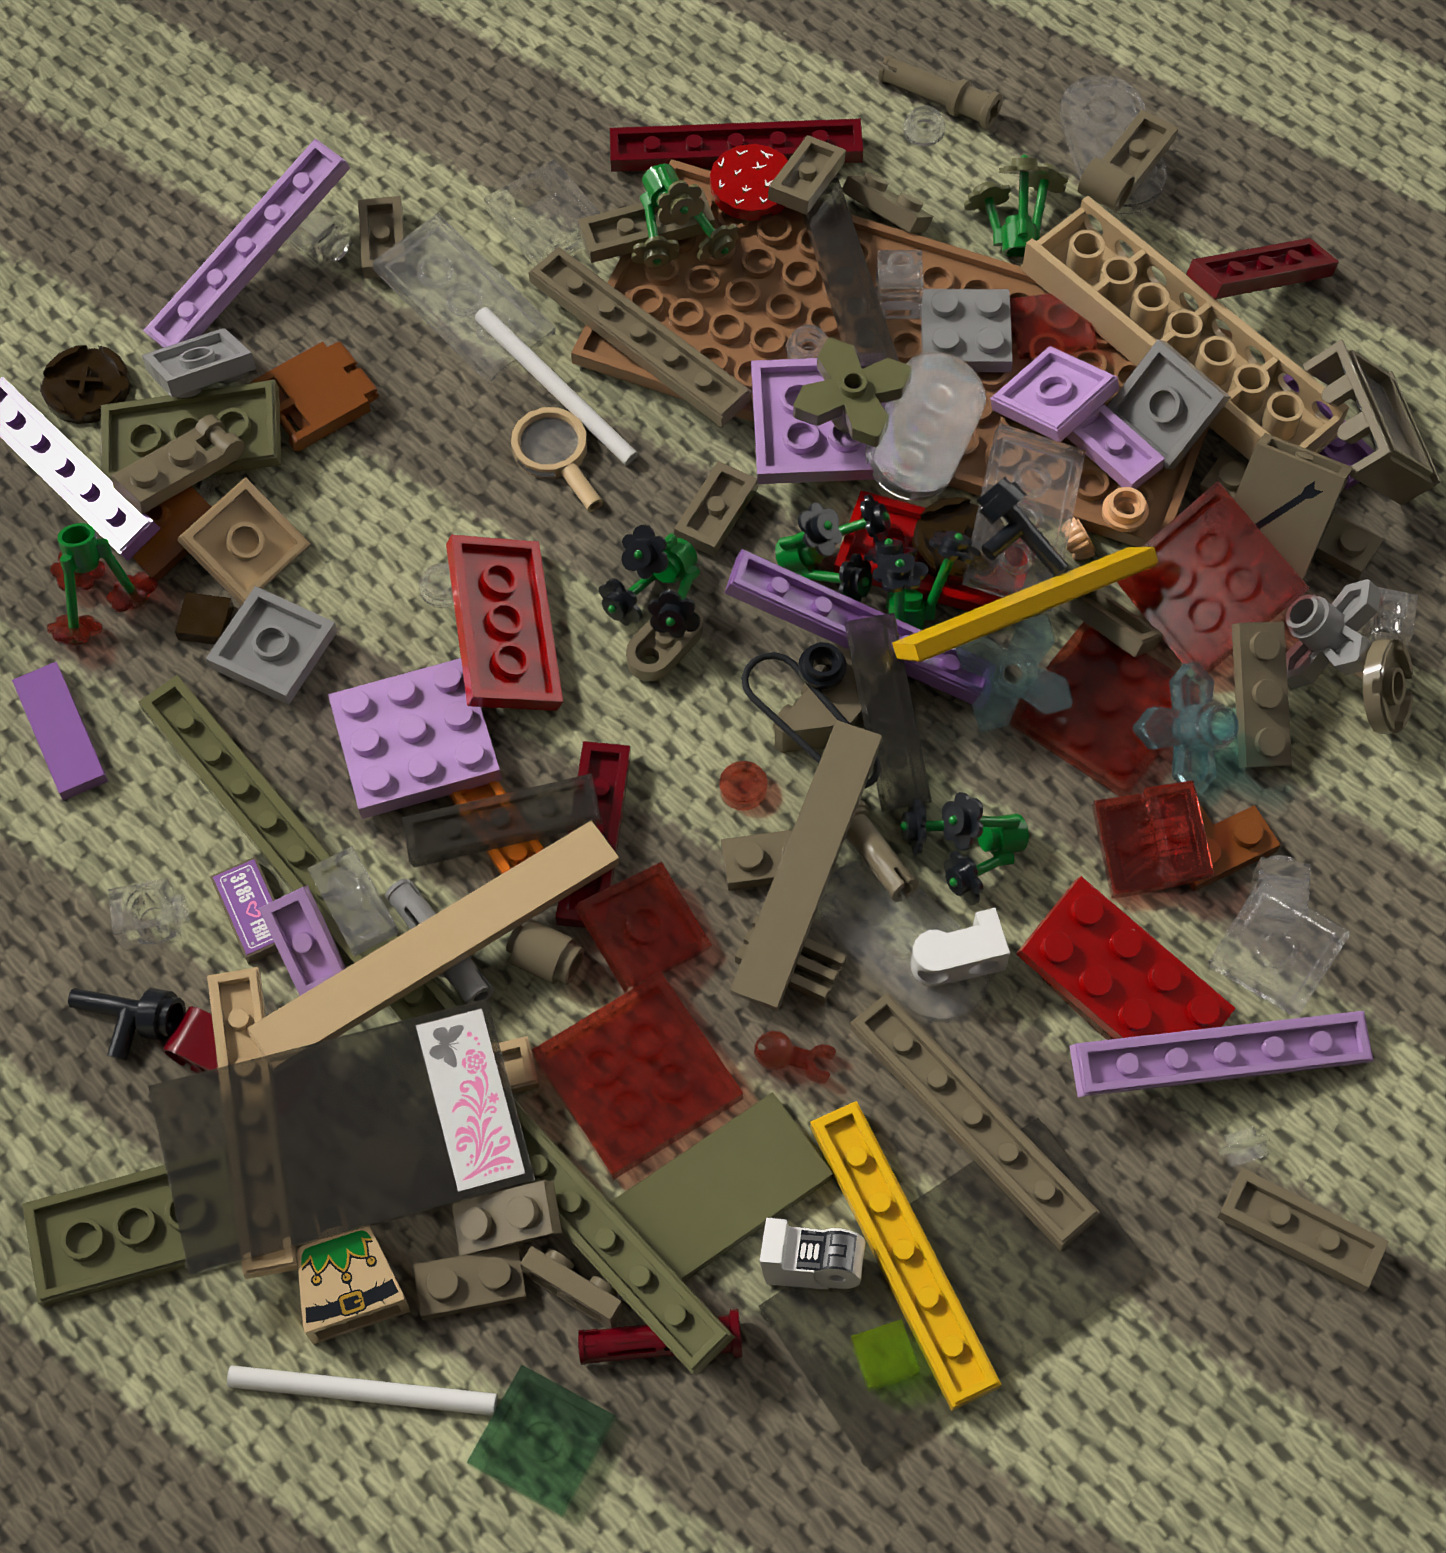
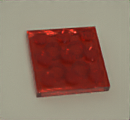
(1210, 575)
(1108, 698)
(637, 1075)

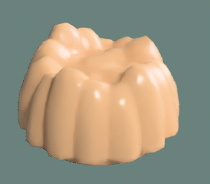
(1079, 542)

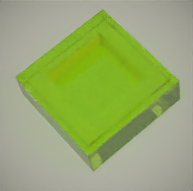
(884, 1355)

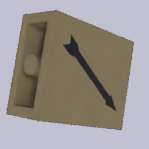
(1291, 497)

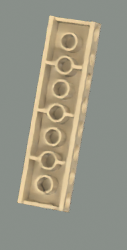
(1136, 310)

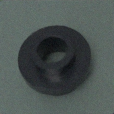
(822, 654)

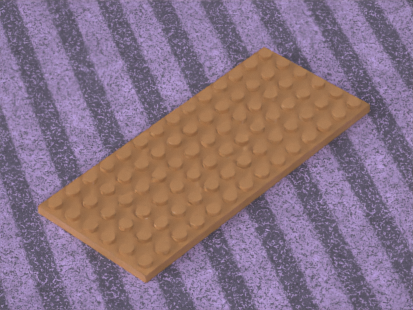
(772, 285)

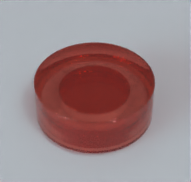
(743, 785)

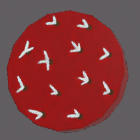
(743, 179)

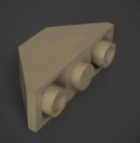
(811, 717)

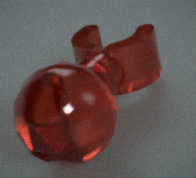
(783, 1053)

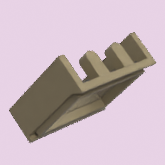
(1401, 461)

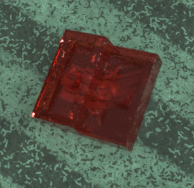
(1152, 839)

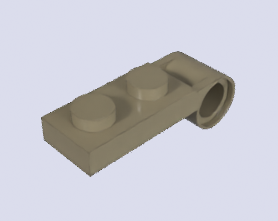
(1128, 161)

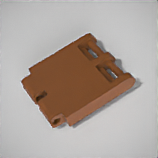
(320, 393)

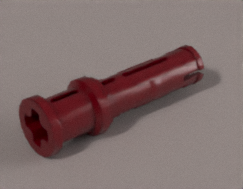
(641, 1342)

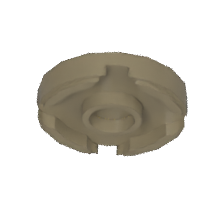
(1384, 686)

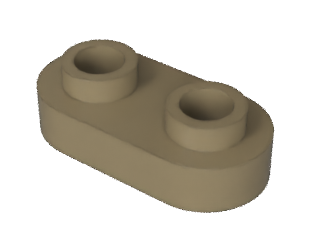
(662, 646)

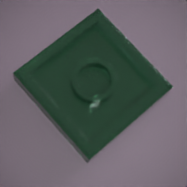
(542, 1440)

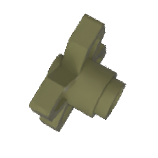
(851, 394)

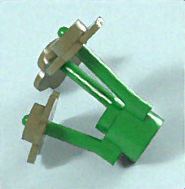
(677, 203)
(1018, 227)

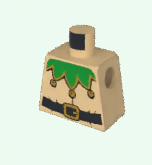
(346, 1285)

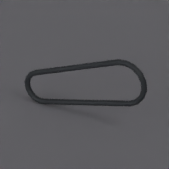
(778, 721)

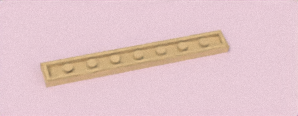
(437, 943)

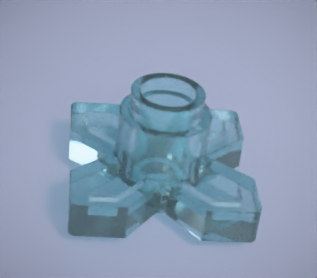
(1038, 686)
(1192, 726)

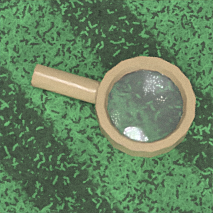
(553, 445)

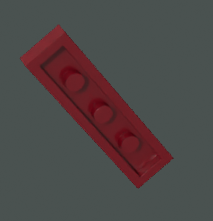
(1261, 268)
(610, 770)

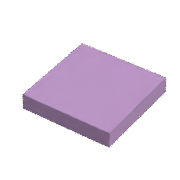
(1054, 393)

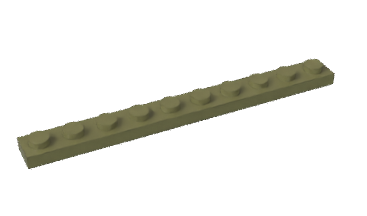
(260, 814)

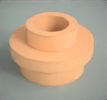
(1125, 499)

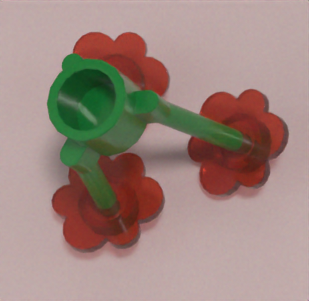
(79, 567)

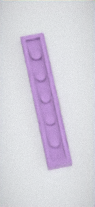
(248, 246)
(1220, 1053)

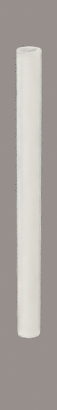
(556, 386)
(362, 1390)

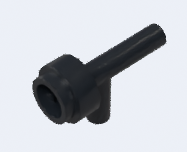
(1002, 502)
(153, 1015)

